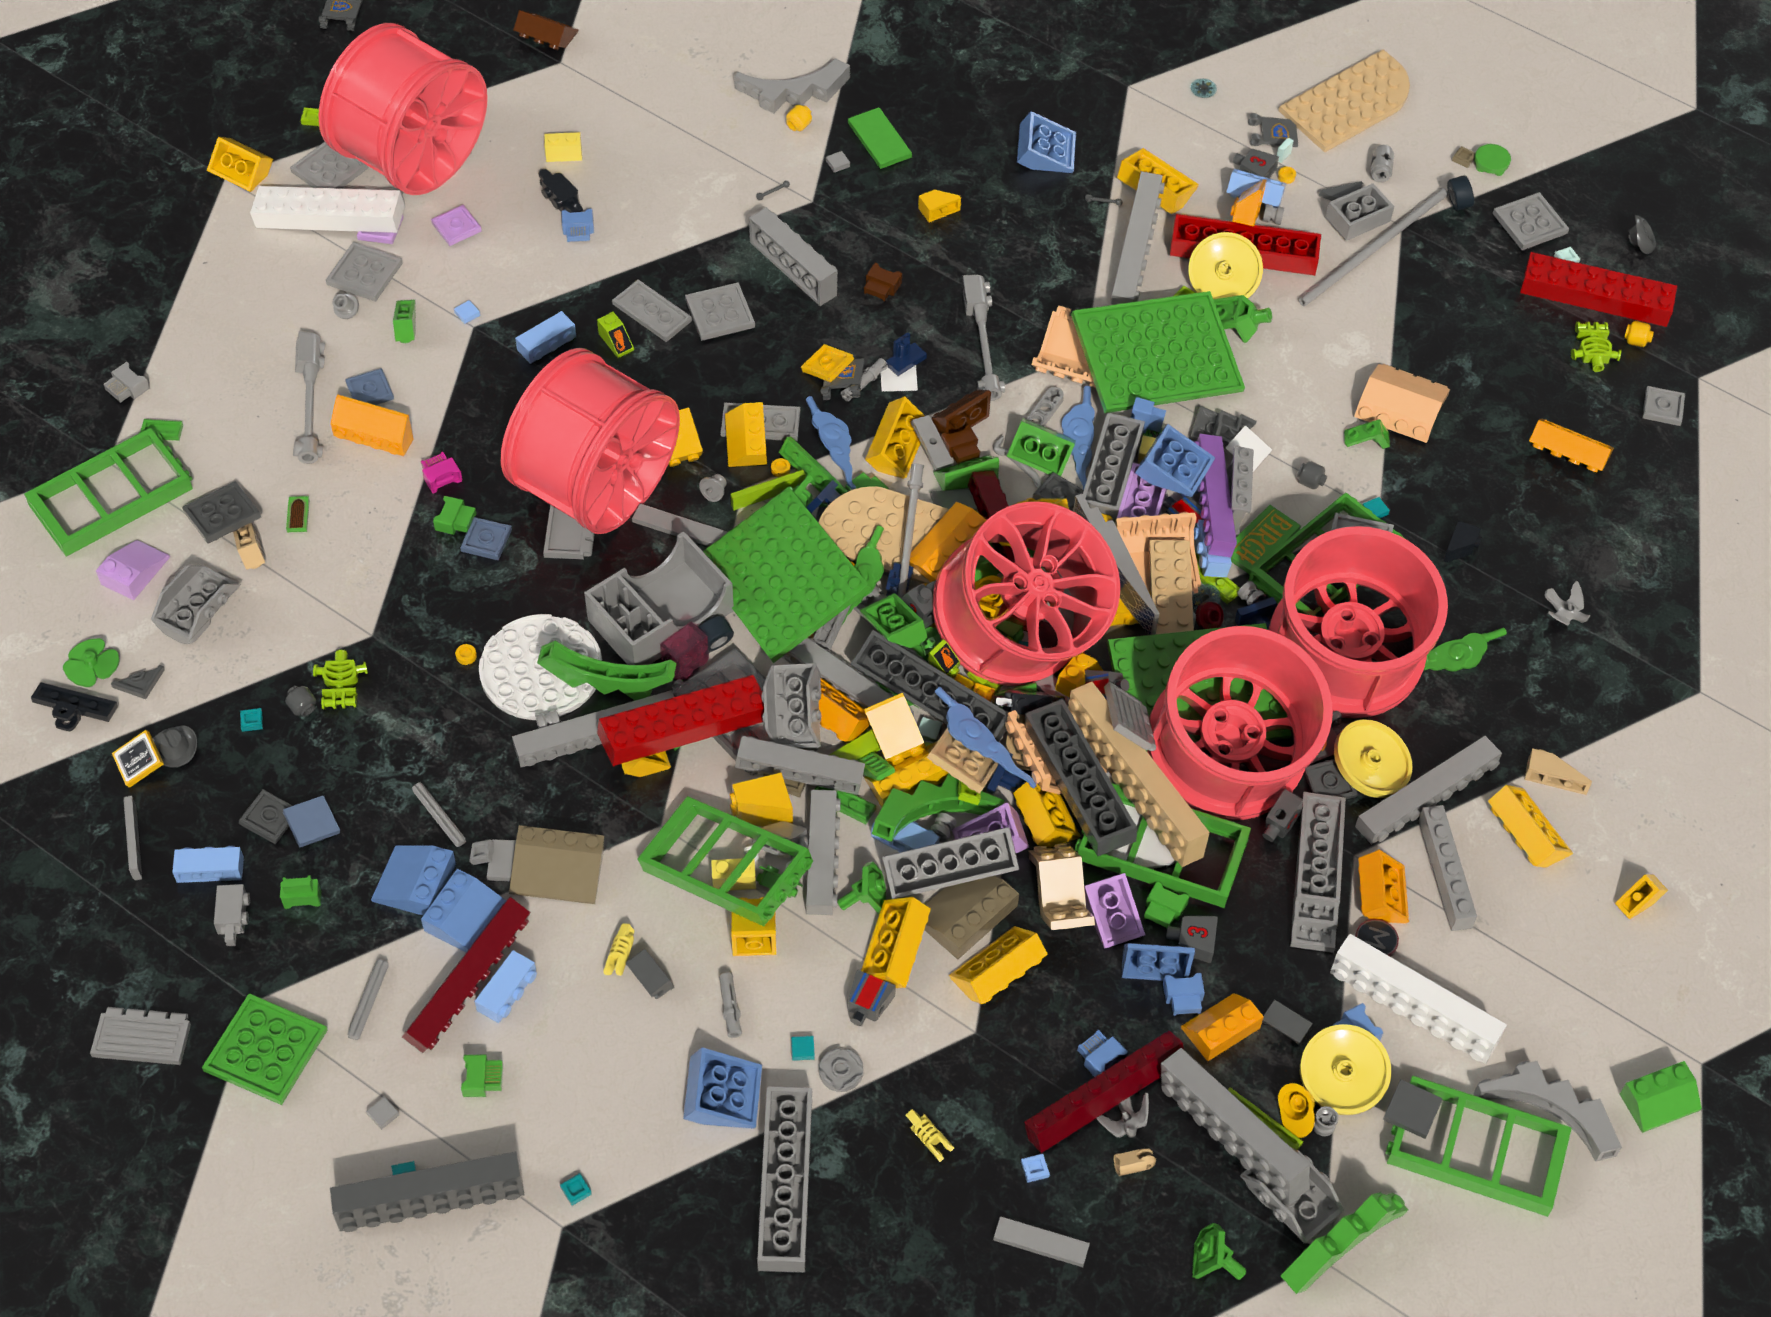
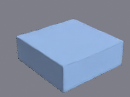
(467, 312)
(1035, 1168)

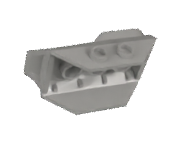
(191, 602)
(792, 705)
(1311, 1213)

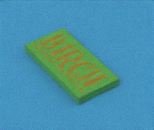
(1262, 538)

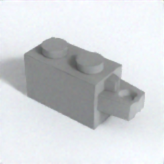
(231, 911)

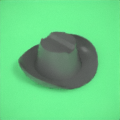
(1642, 235)
(176, 745)

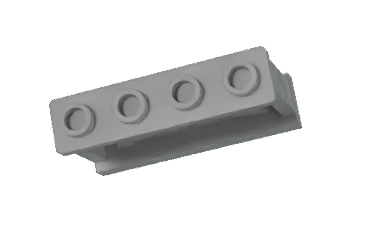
(1240, 484)

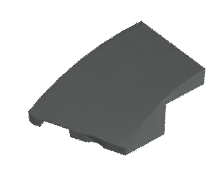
(1219, 424)

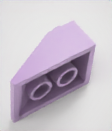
(131, 568)
(995, 819)
(1113, 910)

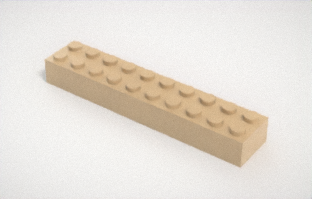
(1139, 778)

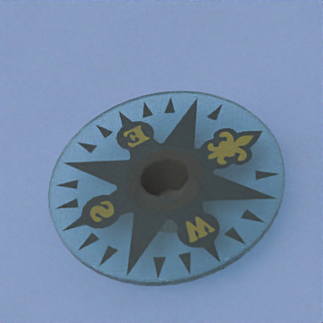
(1203, 88)
(1206, 593)

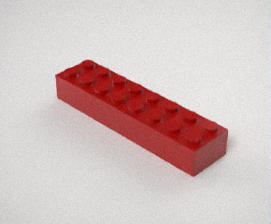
(1278, 247)
(1599, 289)
(681, 720)

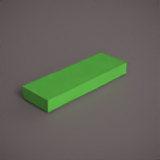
(854, 806)

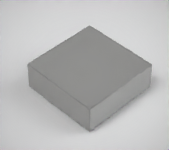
(838, 161)
(481, 852)
(382, 1113)

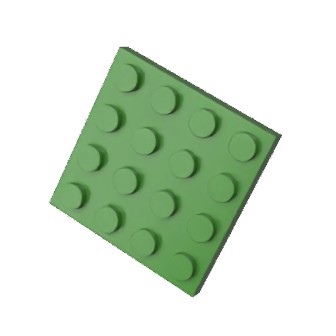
(265, 1049)

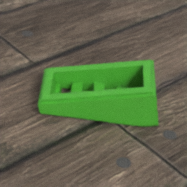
(876, 766)

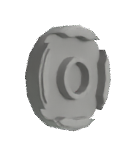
(841, 1070)

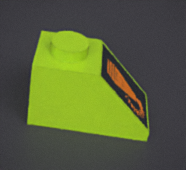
(614, 334)
(944, 659)

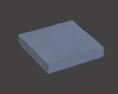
(370, 387)
(486, 538)
(311, 821)

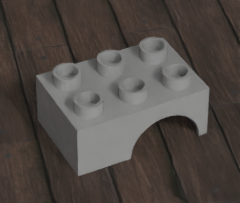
(648, 609)

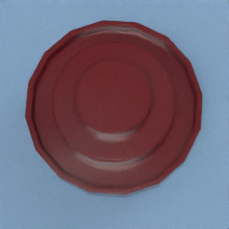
(1209, 615)

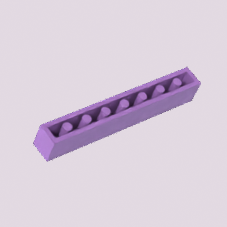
(1216, 500)

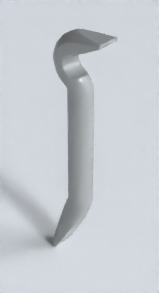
(1027, 469)

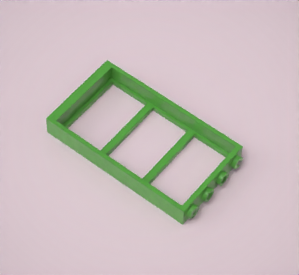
(120, 517)
(1272, 588)
(677, 824)
(1214, 825)
(1491, 1189)

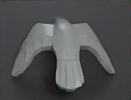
(1568, 609)
(1130, 1120)

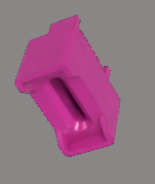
(440, 472)

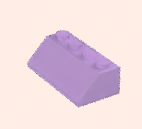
(1141, 497)

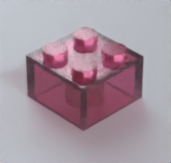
(687, 649)

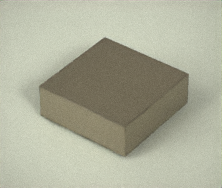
(1464, 157)

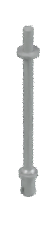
(914, 485)

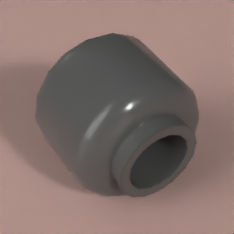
(1312, 475)
(300, 701)

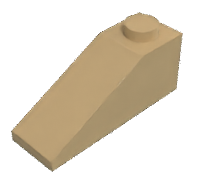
(248, 547)
(1554, 772)

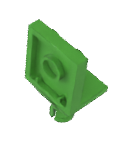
(1241, 314)

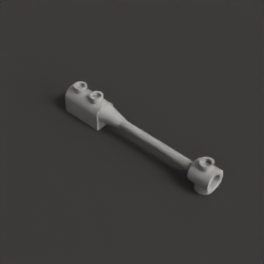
(977, 304)
(309, 363)

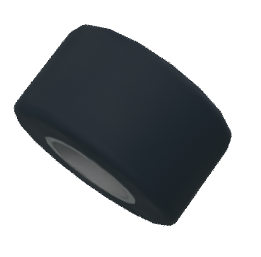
(1460, 192)
(718, 632)

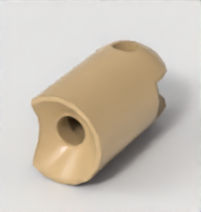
(1134, 1161)

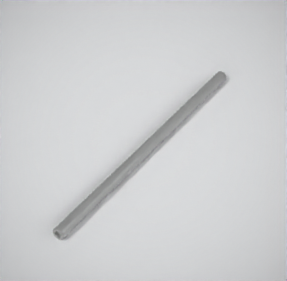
(1373, 247)

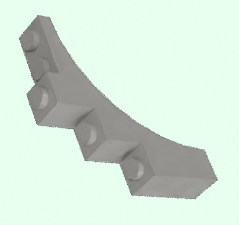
(796, 91)
(1558, 1098)

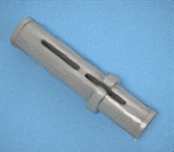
(869, 374)
(731, 1011)

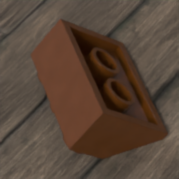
(544, 30)
(967, 411)

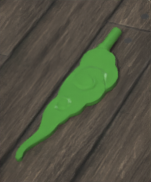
(869, 565)
(1461, 653)

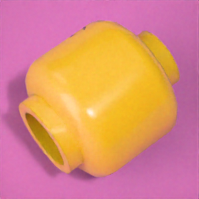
(799, 118)
(1638, 334)

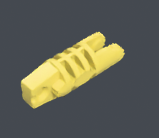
(620, 950)
(928, 1133)

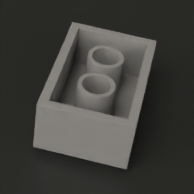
(1359, 211)

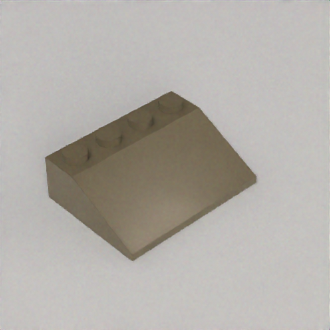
(556, 864)
(968, 911)

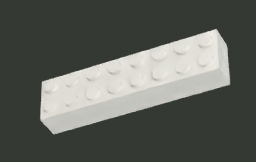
(327, 209)
(1417, 999)

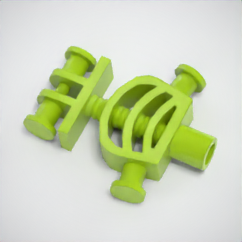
(1594, 345)
(339, 676)

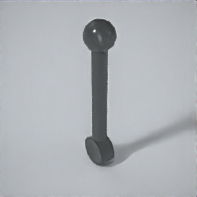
(760, 196)
(1089, 198)

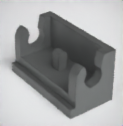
(650, 974)
(1287, 1022)

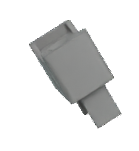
(126, 383)

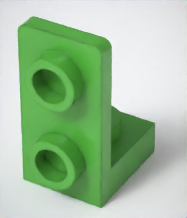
(1368, 431)

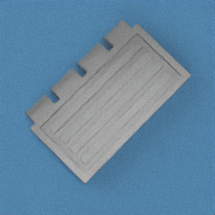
(566, 537)
(1129, 717)
(141, 1037)

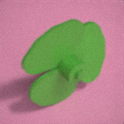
(84, 662)

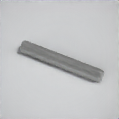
(439, 814)
(367, 999)

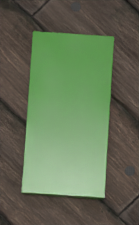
(879, 138)

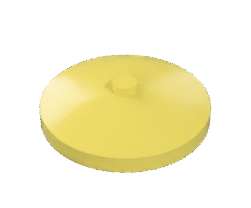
(1225, 266)
(1372, 758)
(1345, 1069)

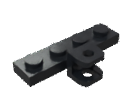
(71, 704)

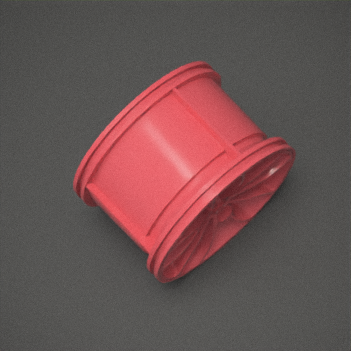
(402, 108)
(589, 440)
(1060, 543)
(1382, 564)
(1270, 664)

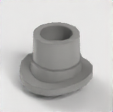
(345, 306)
(713, 487)

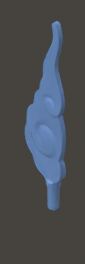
(1079, 426)
(835, 438)
(977, 736)

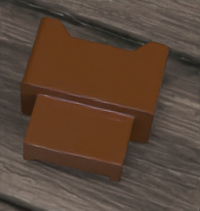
(882, 282)
(962, 444)

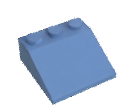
(1045, 145)
(1175, 463)
(414, 877)
(461, 911)
(1156, 961)
(722, 1090)

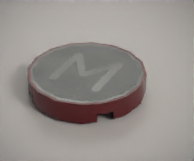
(1379, 935)

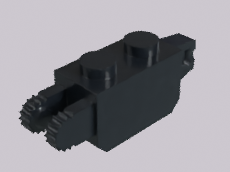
(559, 191)
(1024, 701)

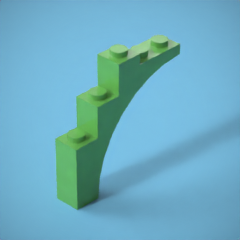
(604, 676)
(927, 799)
(1345, 1235)

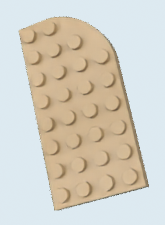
(1350, 101)
(855, 515)

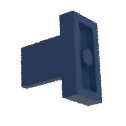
(905, 355)
(828, 494)
(894, 579)
(1256, 613)
(1005, 779)

